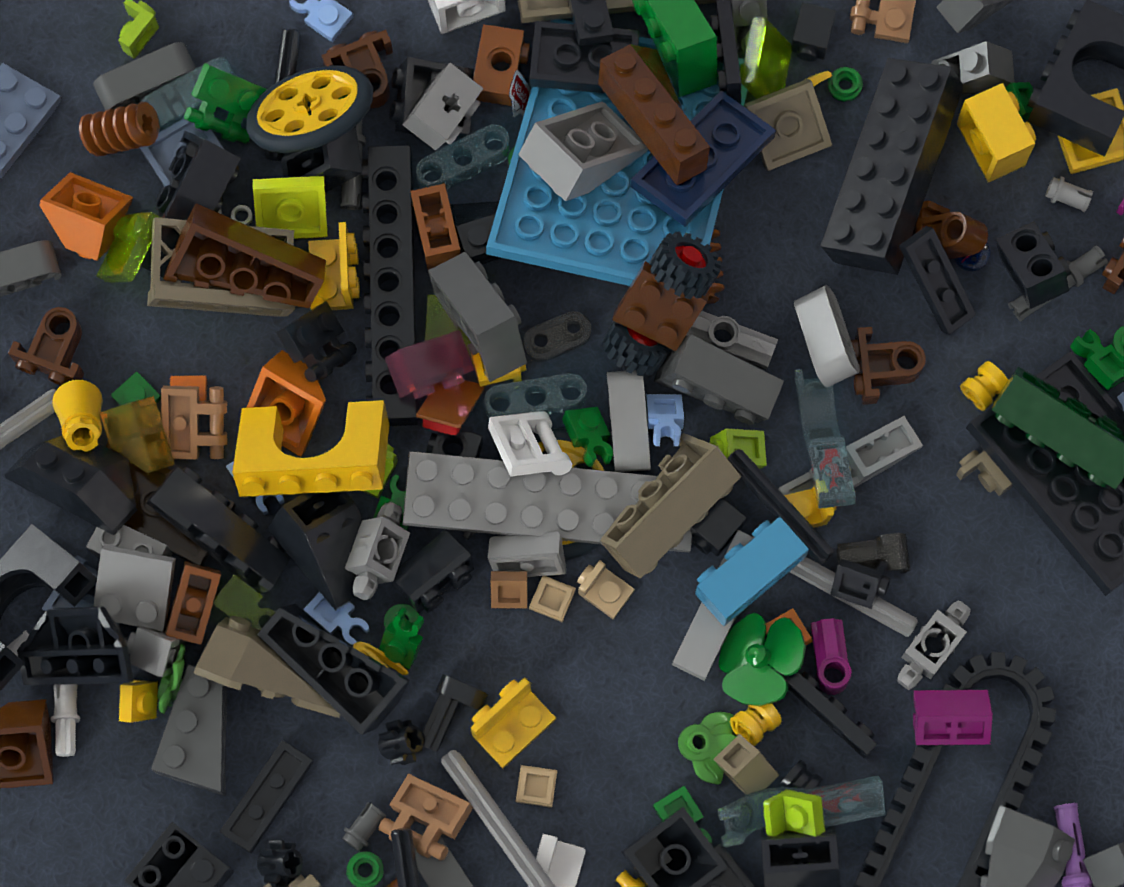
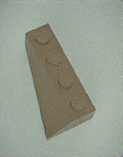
(670, 505)

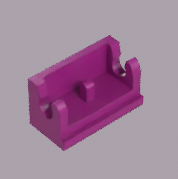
(952, 717)

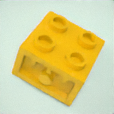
(340, 277)
(511, 722)

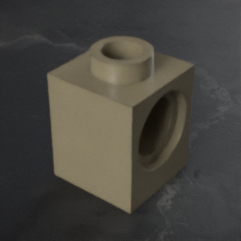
(745, 766)

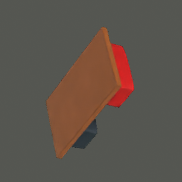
(449, 408)

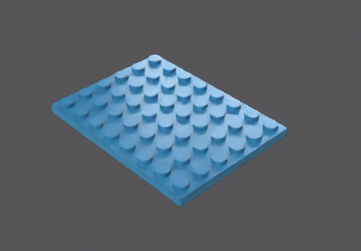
(600, 232)

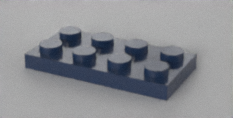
(734, 141)

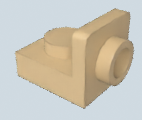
(604, 589)

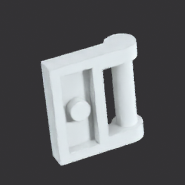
(520, 448)

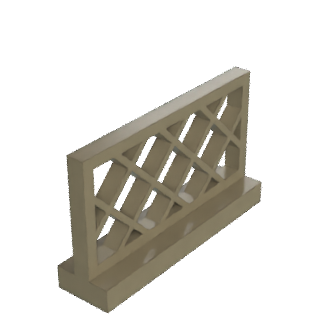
(216, 299)

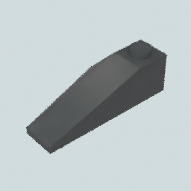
(1025, 852)

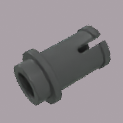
(363, 827)

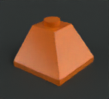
(84, 214)
(297, 399)

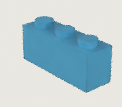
(750, 570)

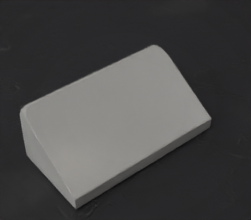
(533, 554)

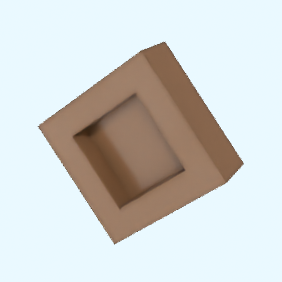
(509, 589)

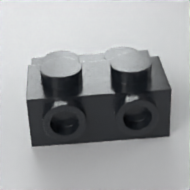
(412, 82)

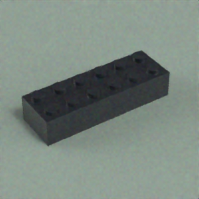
(892, 165)

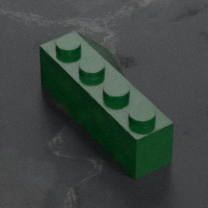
(1063, 426)

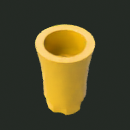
(78, 409)

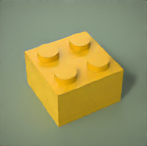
(996, 132)

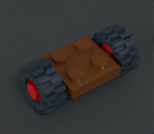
(661, 304)

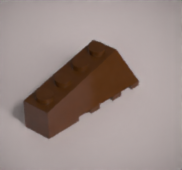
(646, 99)
(243, 259)

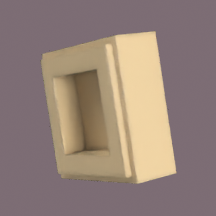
(552, 598)
(536, 786)

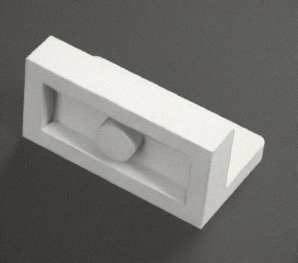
(560, 861)

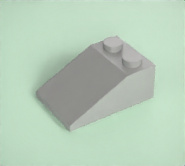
(581, 149)

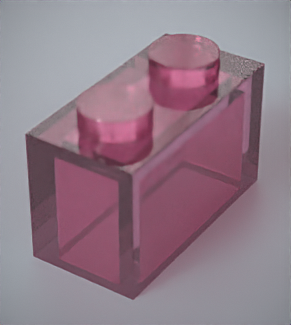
(430, 364)

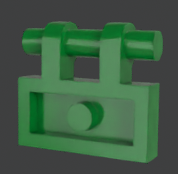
(227, 92)

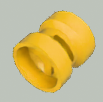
(984, 386)
(755, 722)

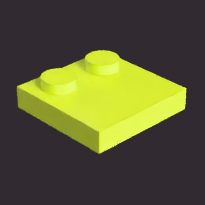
(291, 205)

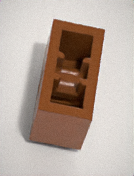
(435, 224)

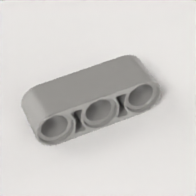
(826, 336)
(628, 421)

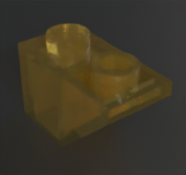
(138, 434)

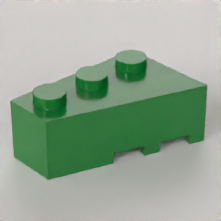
(682, 41)

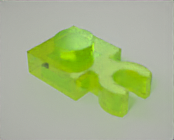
(241, 601)

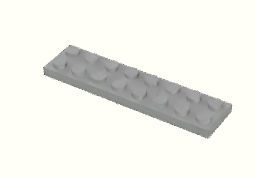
(485, 499)

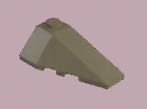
(241, 657)

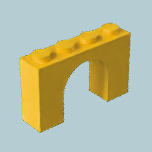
(351, 465)

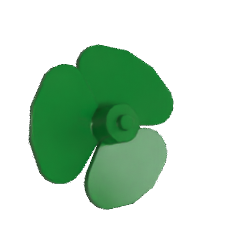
(753, 665)

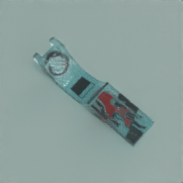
(824, 443)
(840, 804)

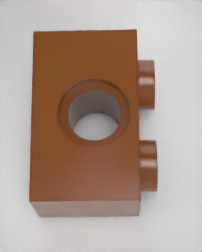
(497, 46)
(192, 602)

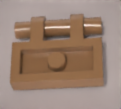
(891, 21)
(181, 421)
(431, 807)

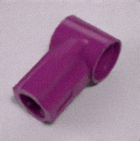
(830, 653)

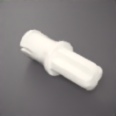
(65, 719)

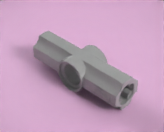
(745, 343)

